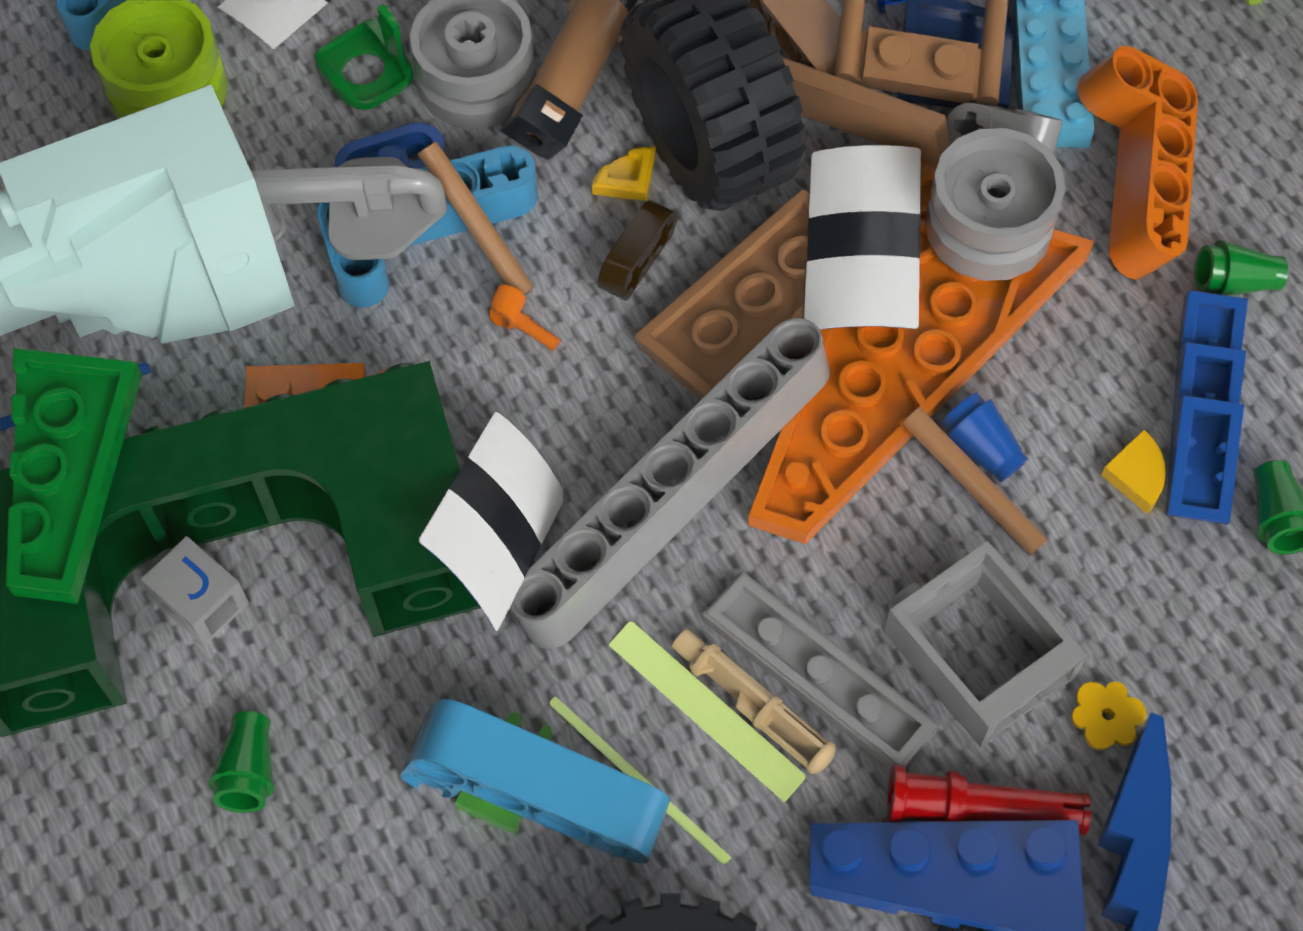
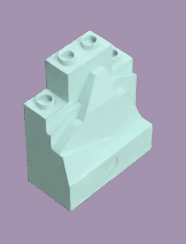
(139, 229)

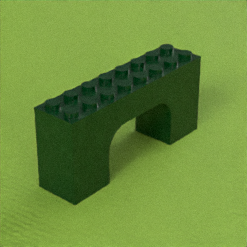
(347, 456)

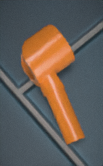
(506, 313)

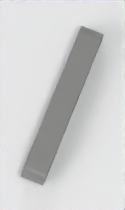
(668, 508)

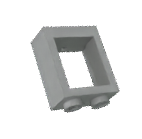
(1058, 651)

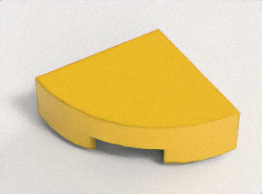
(627, 176)
(1138, 471)

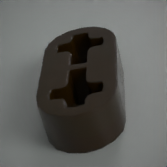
(637, 249)

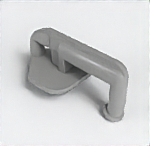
(373, 203)

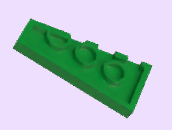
(66, 450)

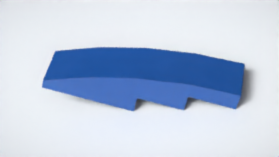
(1207, 408)
(1141, 832)

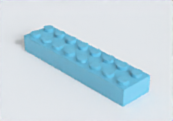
(1048, 64)

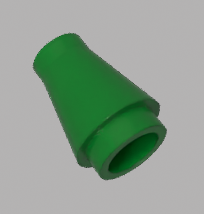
(1238, 270)
(1279, 508)
(244, 767)

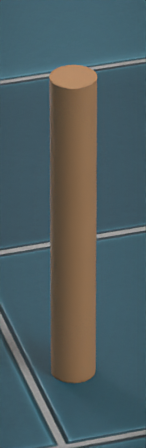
(475, 218)
(975, 481)

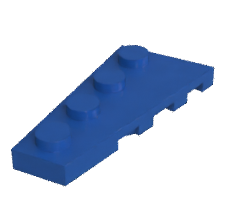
(955, 871)

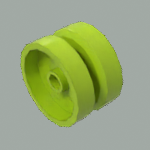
(155, 53)

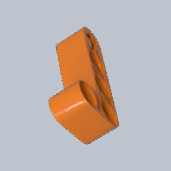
(1154, 156)

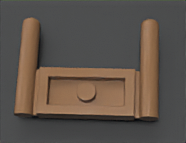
(921, 62)

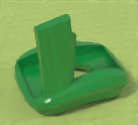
(372, 39)

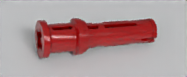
(956, 800)

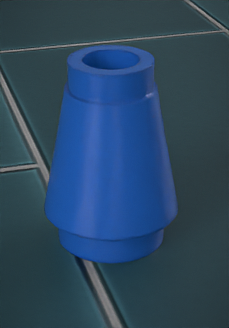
(984, 436)

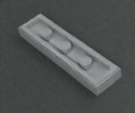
(820, 672)

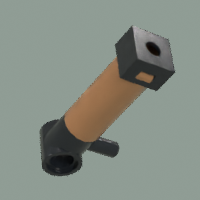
(550, 108)

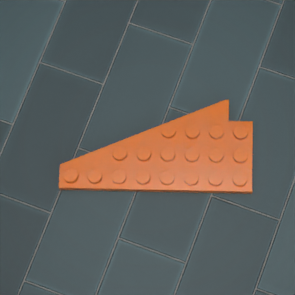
(889, 373)

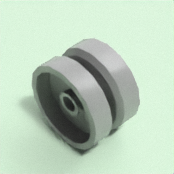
(472, 59)
(994, 203)

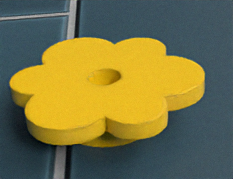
(1125, 711)

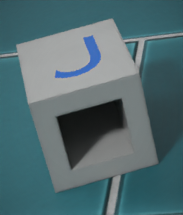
(194, 590)

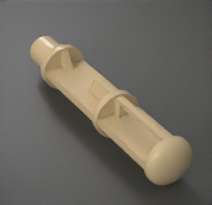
(757, 703)

